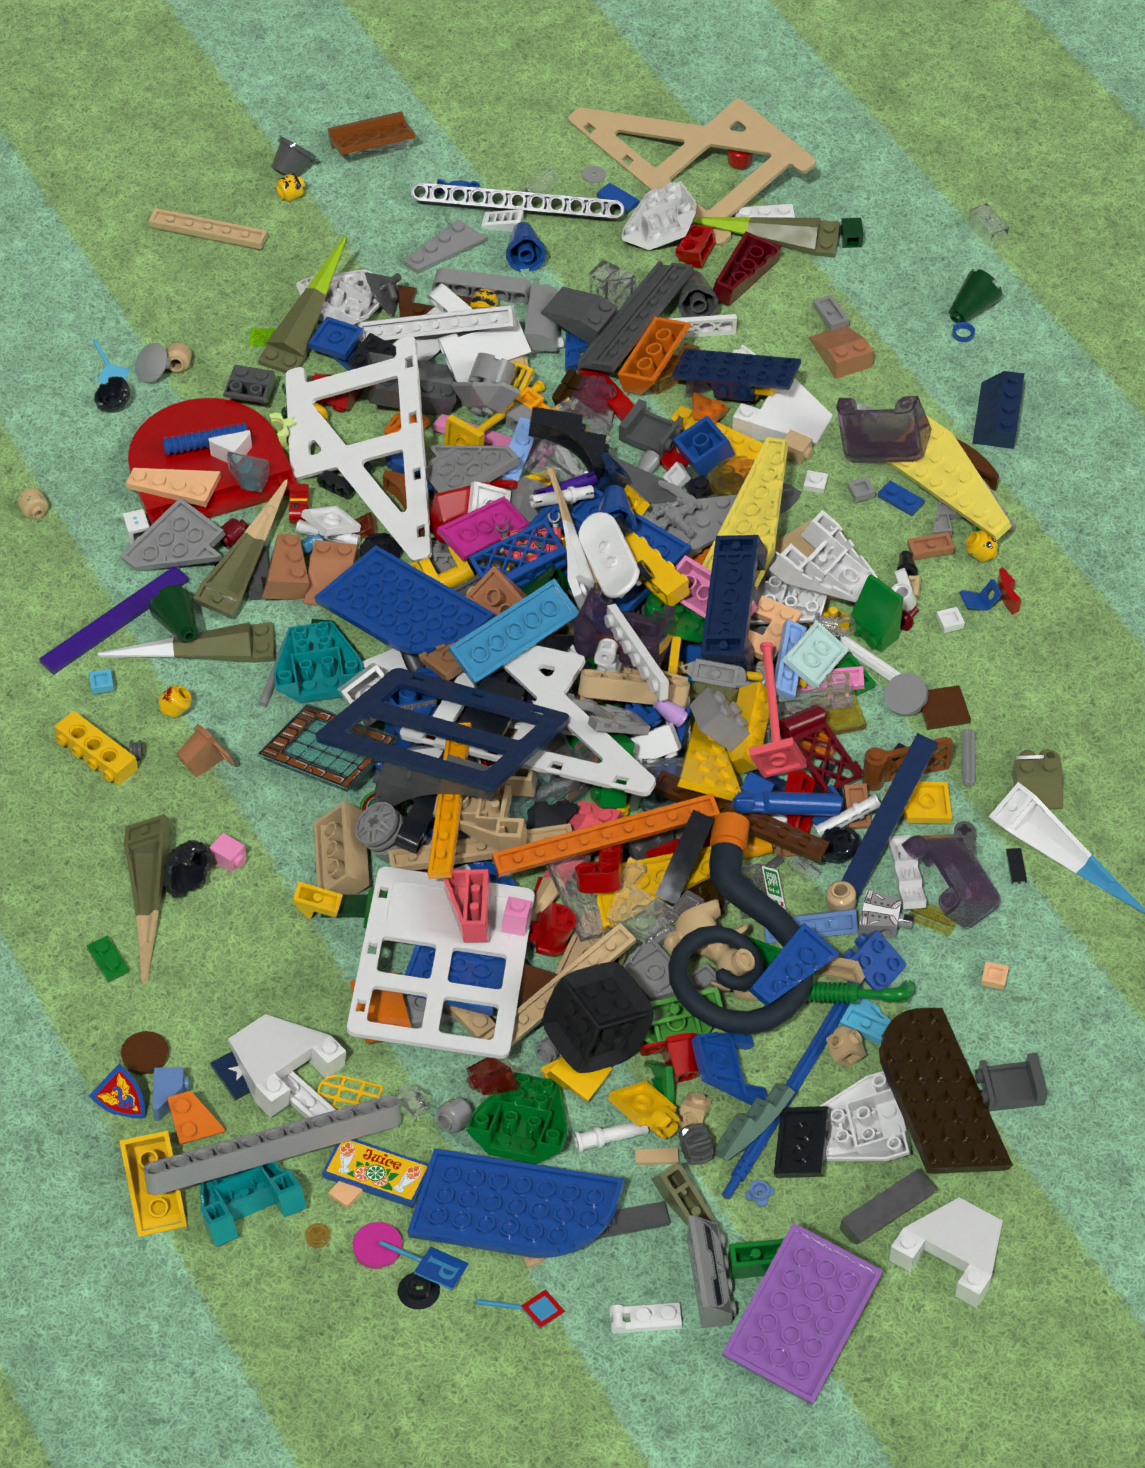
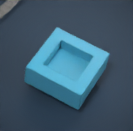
(101, 681)

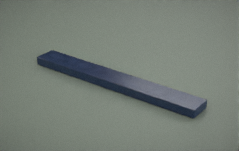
(889, 812)

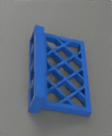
(526, 570)

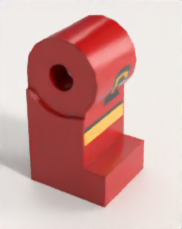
(298, 501)

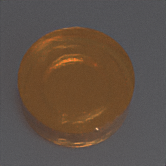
(317, 1235)

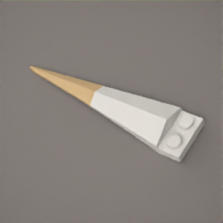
(578, 570)

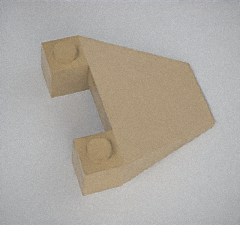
(489, 819)

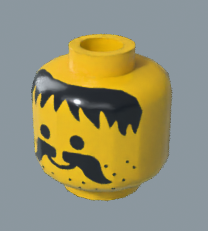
(290, 187)
(484, 298)

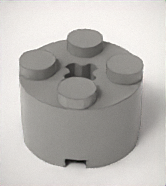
(492, 370)

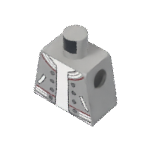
(882, 914)

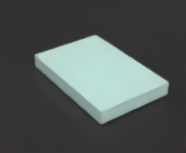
(815, 655)

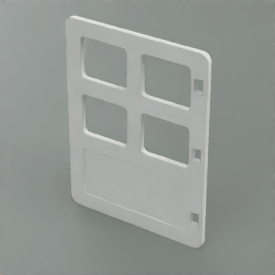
(422, 915)

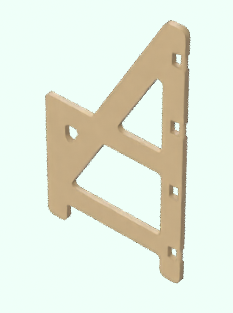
(758, 138)

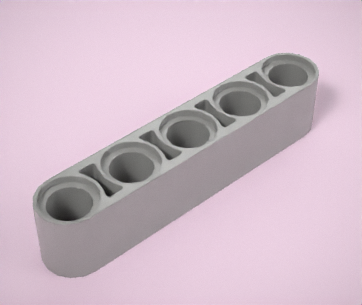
(468, 282)

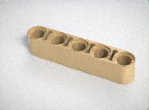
(628, 687)

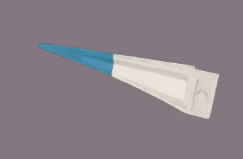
(1034, 824)

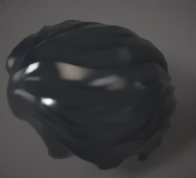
(112, 394)
(842, 844)

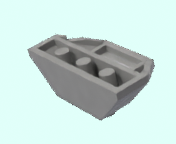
(485, 396)

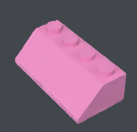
(698, 585)

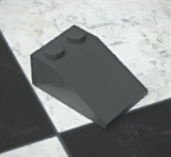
(580, 312)

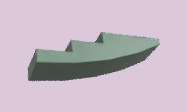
(748, 1127)

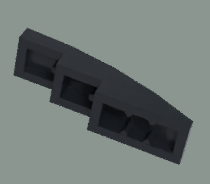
(684, 857)

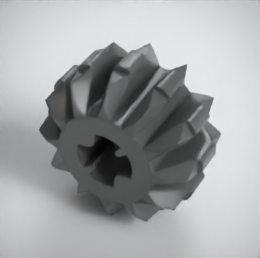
(695, 1144)

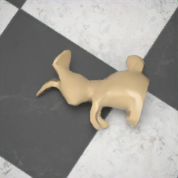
(719, 953)

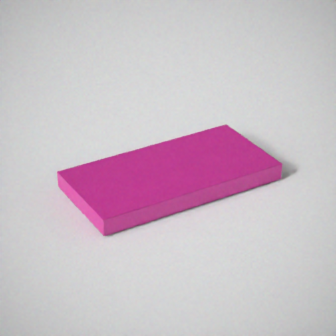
(478, 528)

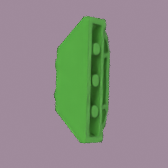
(673, 1019)

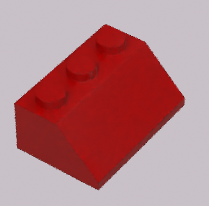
(448, 507)

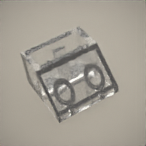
(611, 283)

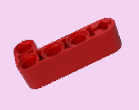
(602, 875)

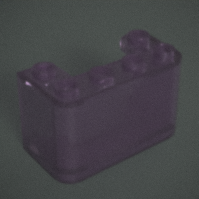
(653, 631)

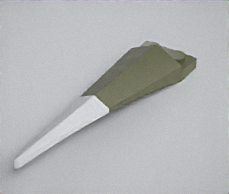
(230, 643)

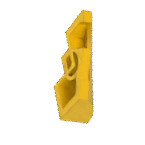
(581, 1084)

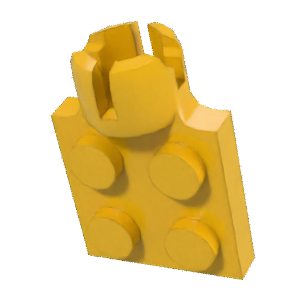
(928, 804)
(647, 1107)

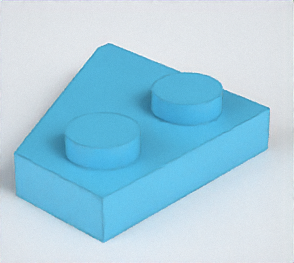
(866, 1019)

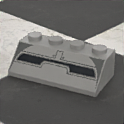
(709, 1273)

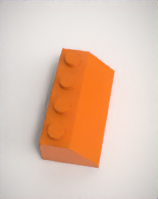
(651, 354)

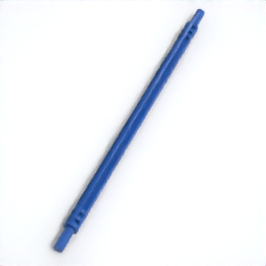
(794, 1082)

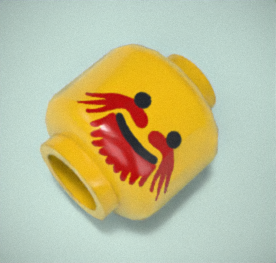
(174, 701)

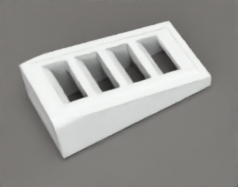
(511, 216)

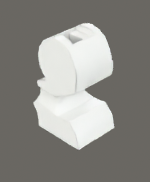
(606, 656)

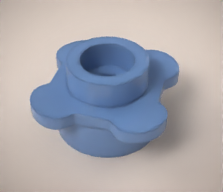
(759, 1186)

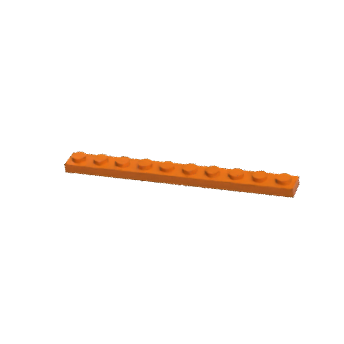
(601, 835)

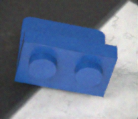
(877, 960)

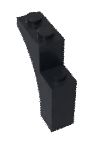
(569, 432)

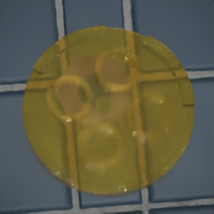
(729, 475)

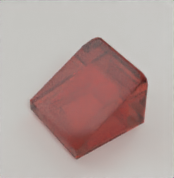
(367, 525)

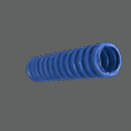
(199, 439)

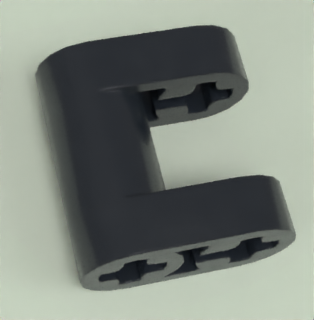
(339, 484)

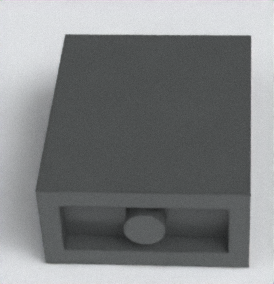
(649, 430)
(1012, 1084)

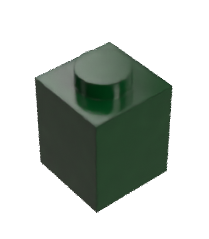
(851, 232)

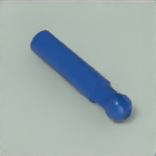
(788, 803)

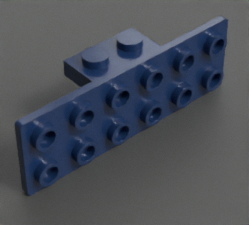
(736, 374)

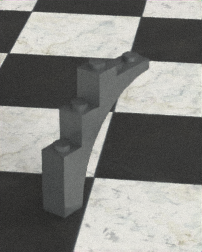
(399, 784)

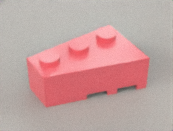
(470, 902)

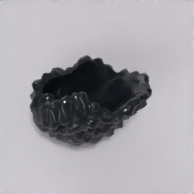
(186, 868)

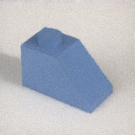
(167, 1082)

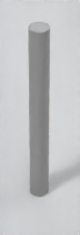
(269, 685)

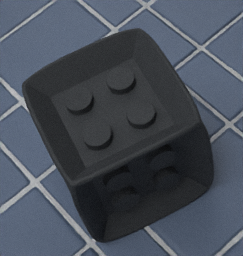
(597, 1017)

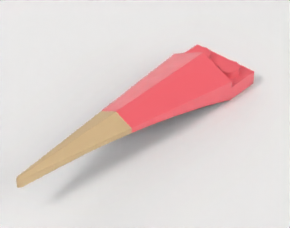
(586, 815)

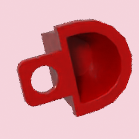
(552, 929)
(677, 1052)

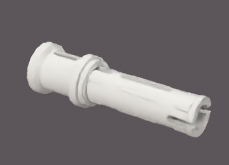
(599, 1137)

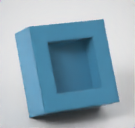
(308, 543)

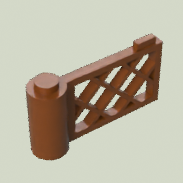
(879, 763)

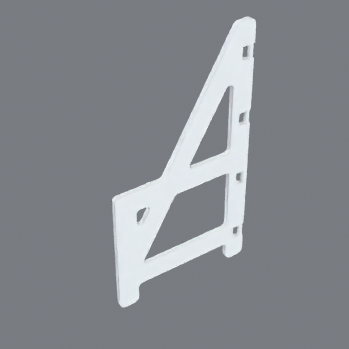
(351, 458)
(551, 693)

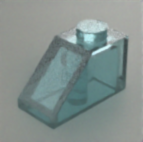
(249, 471)

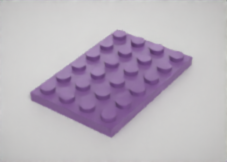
(802, 1313)

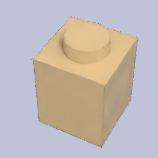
(798, 447)

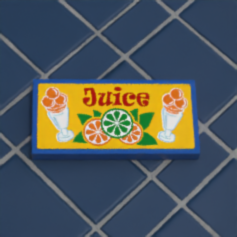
(376, 1171)

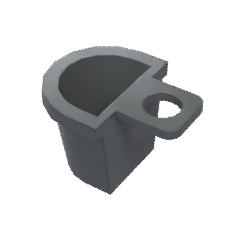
(291, 158)

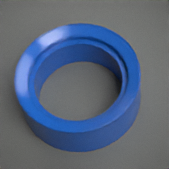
(963, 325)

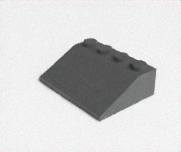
(435, 387)

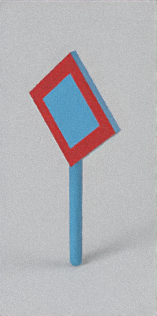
(541, 1308)

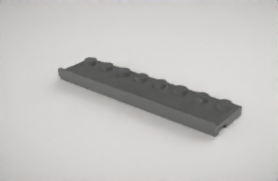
(635, 316)

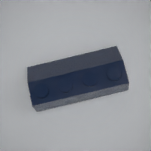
(999, 410)

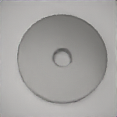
(600, 174)

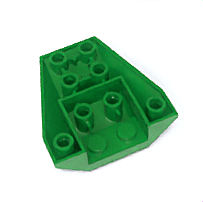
(522, 1123)

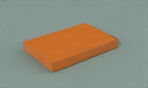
(385, 1008)

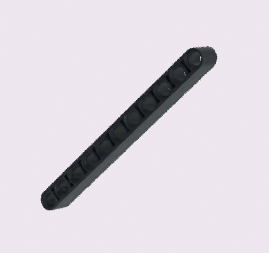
(421, 817)

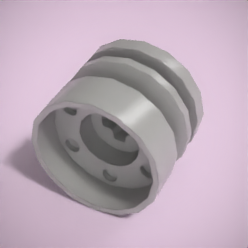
(378, 828)

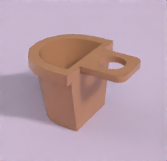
(202, 752)

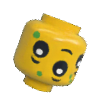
(981, 546)

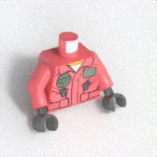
(535, 545)

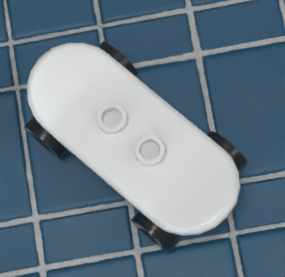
(611, 555)

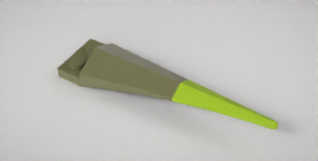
(801, 234)
(289, 342)

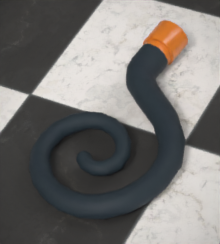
(727, 845)

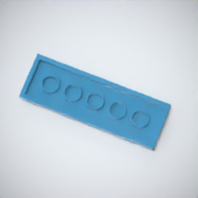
(513, 631)

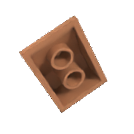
(843, 351)
(326, 564)
(496, 592)

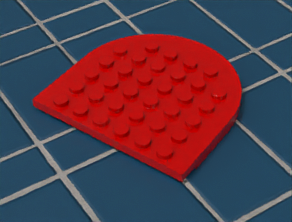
(203, 414)

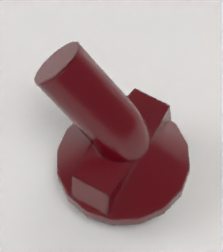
(907, 619)

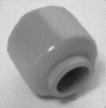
(454, 1114)

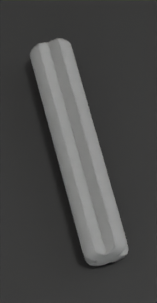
(968, 758)

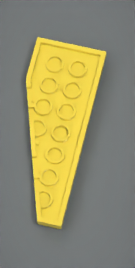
(954, 480)
(758, 502)

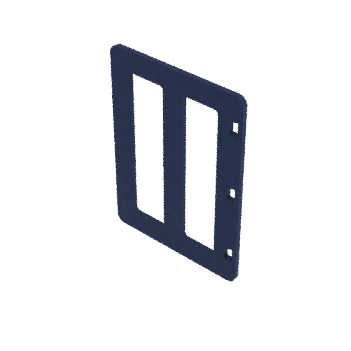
(514, 751)

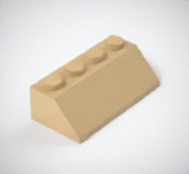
(338, 852)

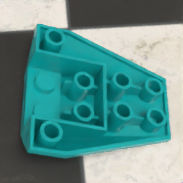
(315, 662)

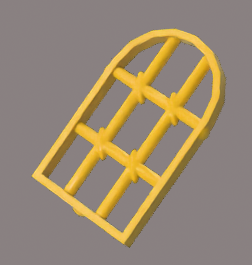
(341, 1087)

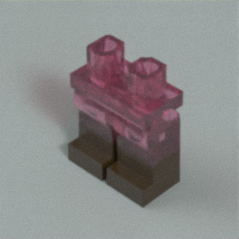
(587, 389)

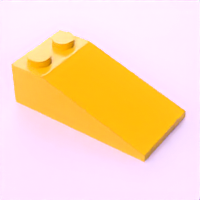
(150, 1209)

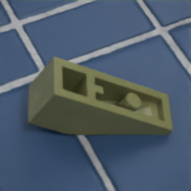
(681, 1193)

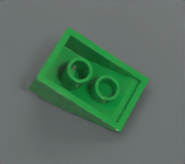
(877, 614)

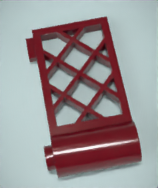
(808, 723)

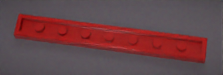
(621, 406)

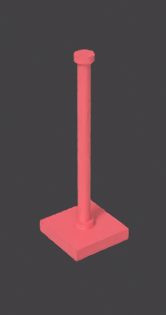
(779, 755)

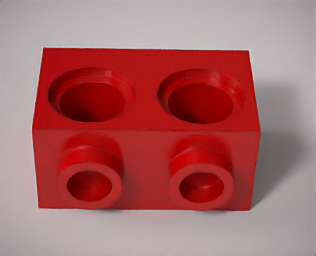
(696, 246)

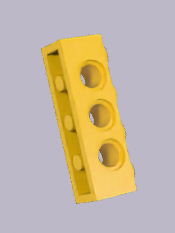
(95, 748)

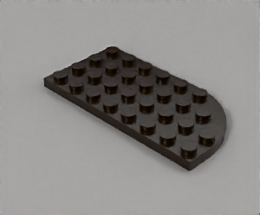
(939, 1095)

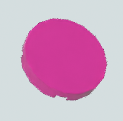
(367, 1247)

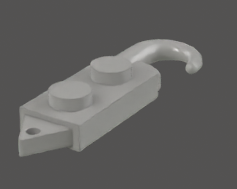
(719, 673)

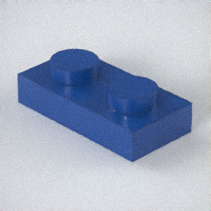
(901, 498)

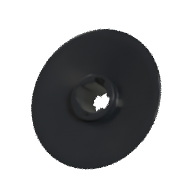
(417, 1298)

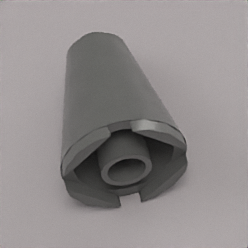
(697, 297)

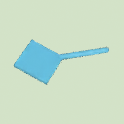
(110, 370)

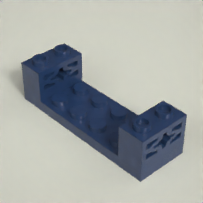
(731, 599)

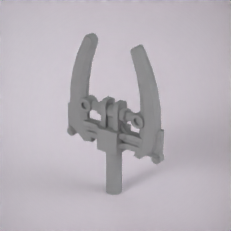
(671, 513)

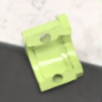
(281, 428)

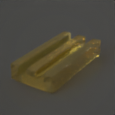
(935, 914)

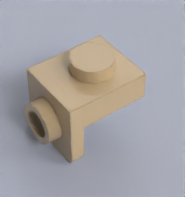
(694, 1109)

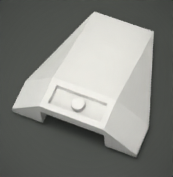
(661, 217)
(347, 297)
(801, 599)
(866, 1123)

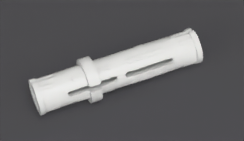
(570, 495)
(304, 527)
(853, 813)

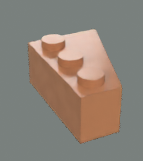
(287, 570)

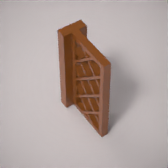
(370, 133)

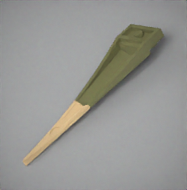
(229, 580)
(146, 853)

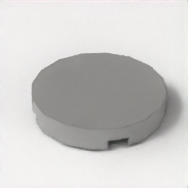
(906, 694)

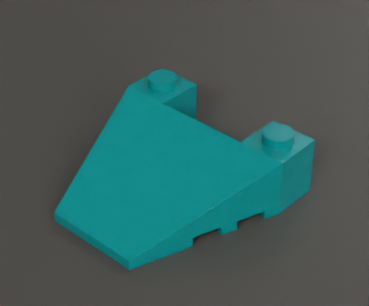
(245, 1193)

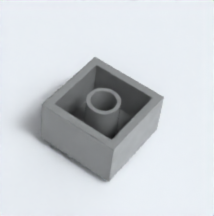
(719, 719)

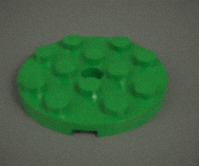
(687, 626)

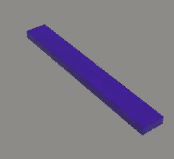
(109, 622)

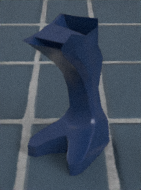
(613, 474)

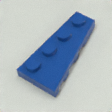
(794, 963)

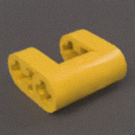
(452, 576)

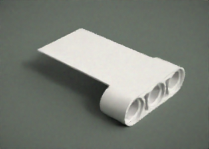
(444, 301)
(463, 350)

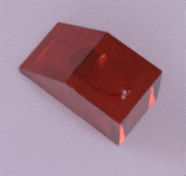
(491, 1077)

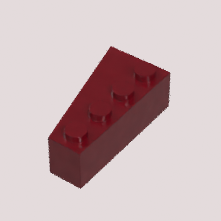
(745, 267)

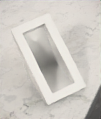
(235, 442)

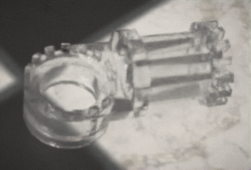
(833, 624)

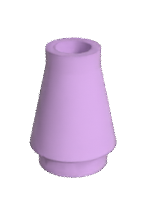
(671, 712)

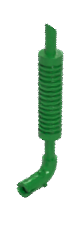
(852, 993)

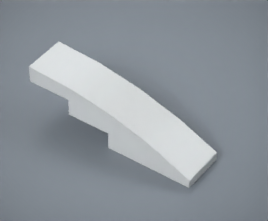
(906, 874)

